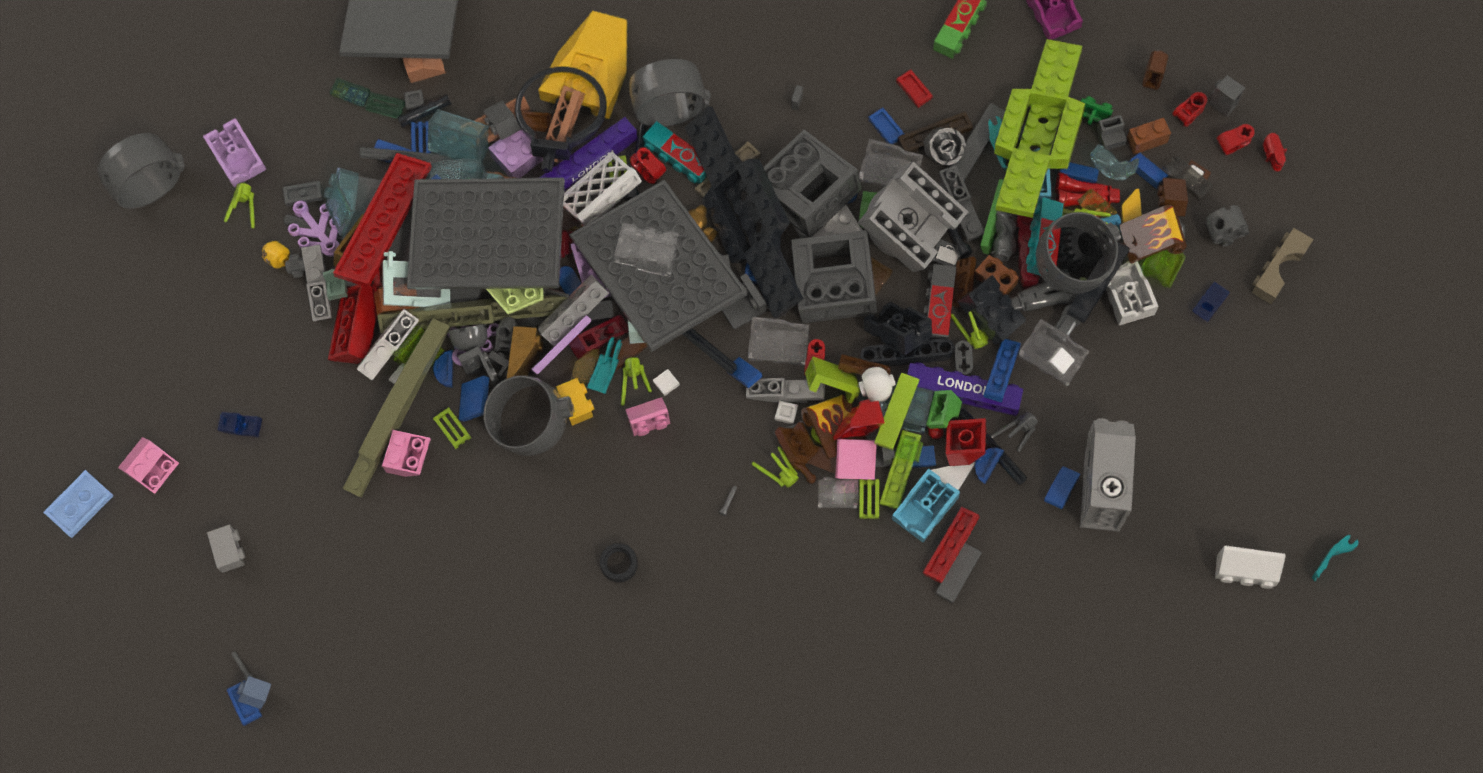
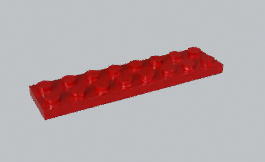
(381, 221)

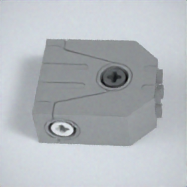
(1108, 475)

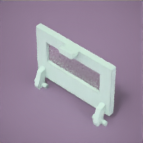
(396, 291)

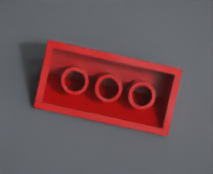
(354, 325)

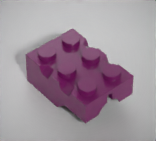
(1056, 16)

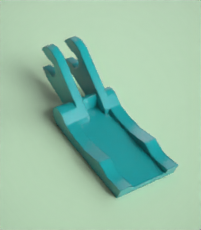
(993, 131)
(605, 368)
(1339, 548)

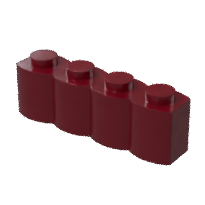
(1024, 233)

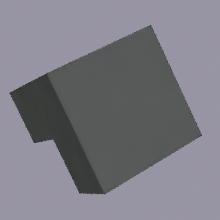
(1111, 132)

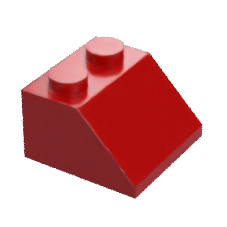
(860, 421)
(965, 441)

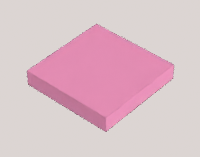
(855, 459)

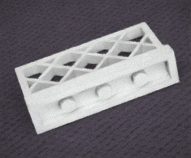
(607, 197)

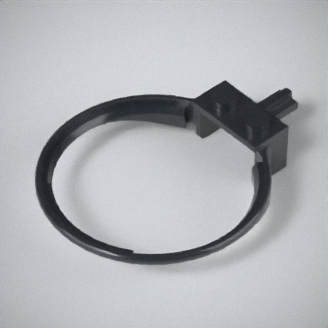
(556, 149)

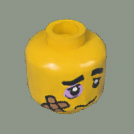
(275, 254)

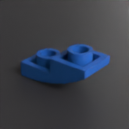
(1062, 487)

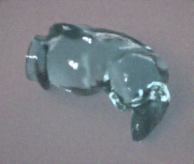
(1110, 166)

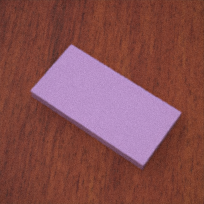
(561, 345)

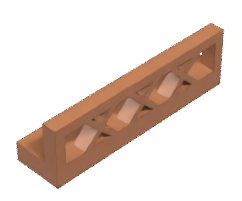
(570, 117)

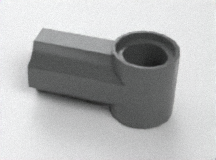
(1067, 323)

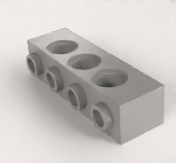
(572, 310)

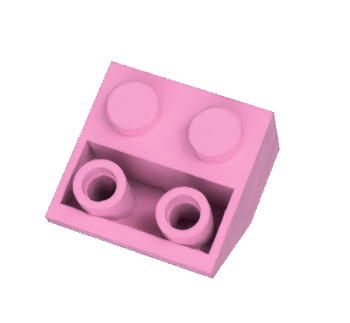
(648, 417)
(405, 454)
(148, 465)

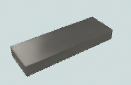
(958, 573)

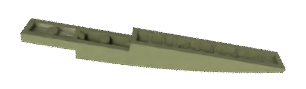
(472, 312)
(396, 407)

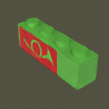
(958, 26)

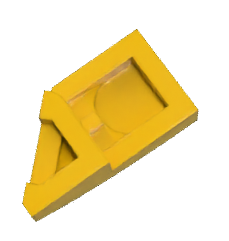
(1131, 207)

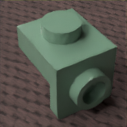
(335, 286)

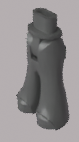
(1037, 297)

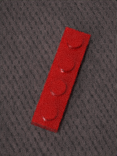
(951, 545)

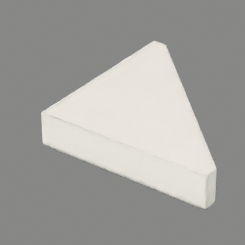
(954, 474)

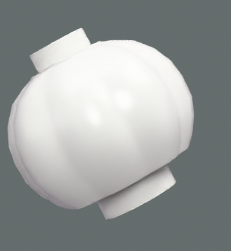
(876, 384)

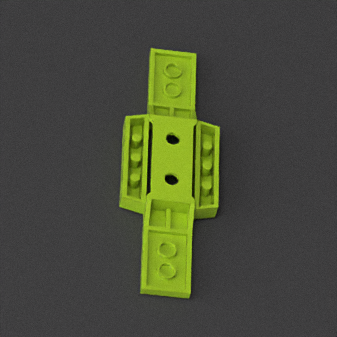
(1047, 100)

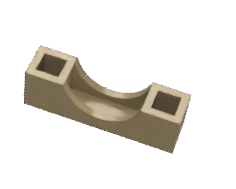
(1293, 248)

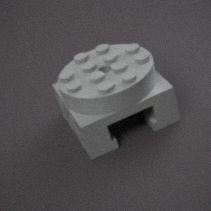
(927, 213)

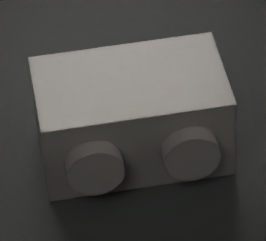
(226, 548)

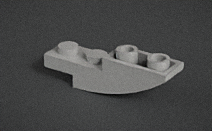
(316, 283)
(387, 344)
(784, 390)

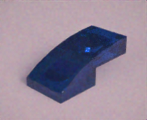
(1211, 301)
(239, 425)

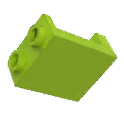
(828, 373)

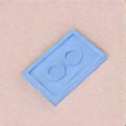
(78, 504)

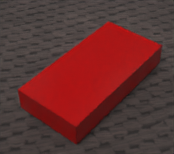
(914, 88)

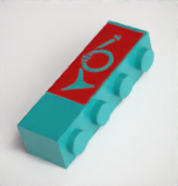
(675, 151)
(1045, 213)

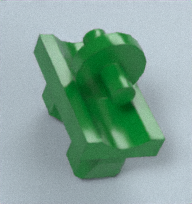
(1094, 111)

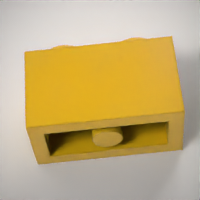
(582, 407)

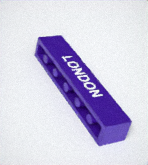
(582, 161)
(967, 388)

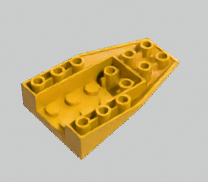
(597, 49)

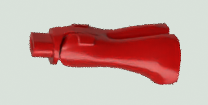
(1071, 190)

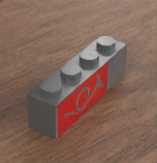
(940, 299)

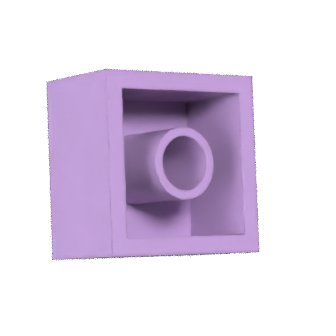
(514, 155)

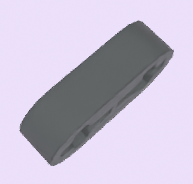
(967, 358)

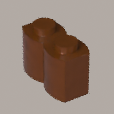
(1155, 70)

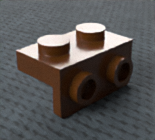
(796, 443)

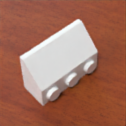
(1249, 566)

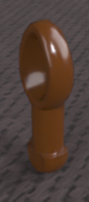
(811, 478)

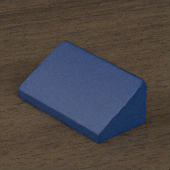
(1149, 171)
(1081, 173)

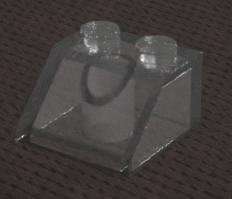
(837, 493)

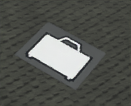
(946, 253)

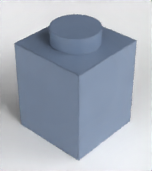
(253, 692)

